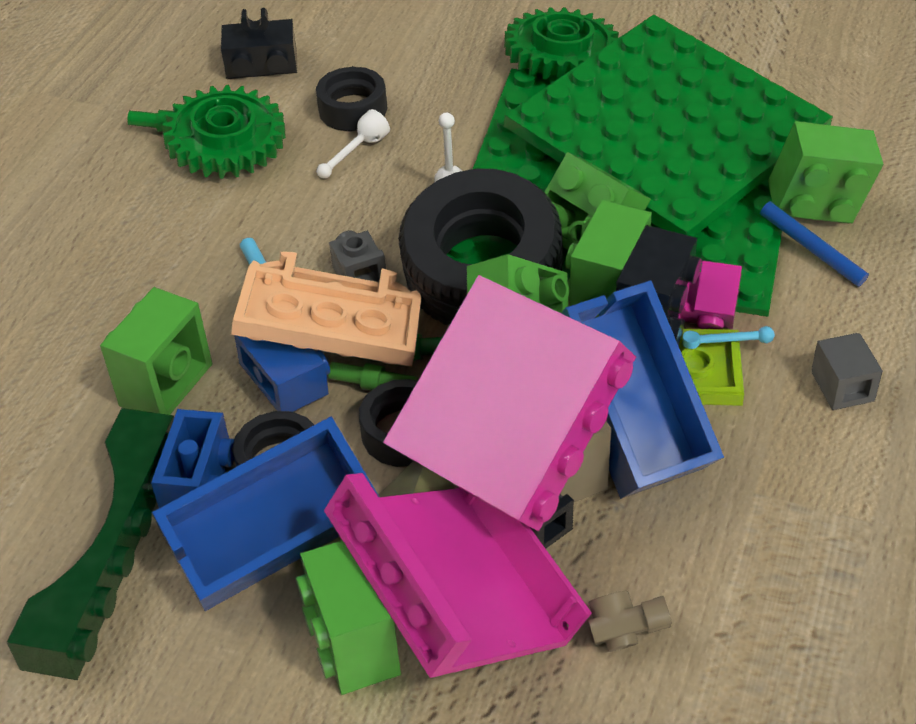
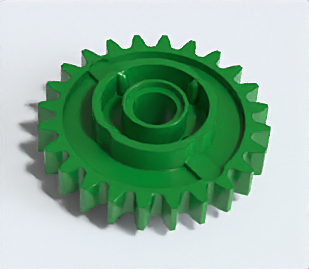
(555, 40)
(224, 131)

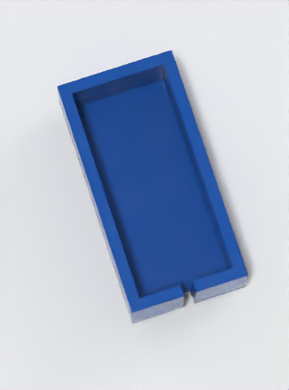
(657, 415)
(258, 513)

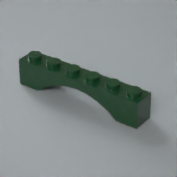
(63, 620)

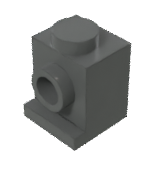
(356, 251)

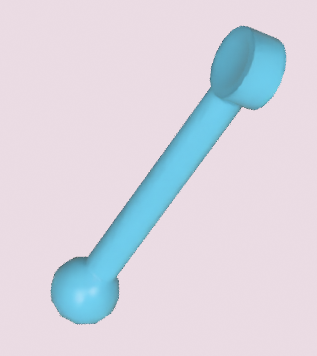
(692, 339)

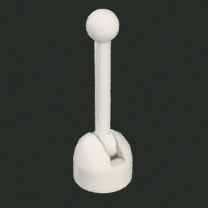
(446, 121)
(370, 129)

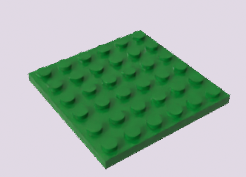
(667, 122)

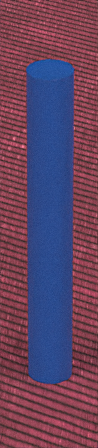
(814, 244)

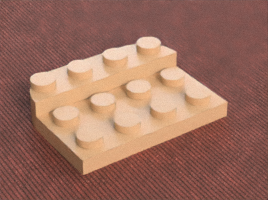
(328, 311)

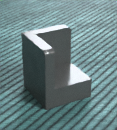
(846, 371)

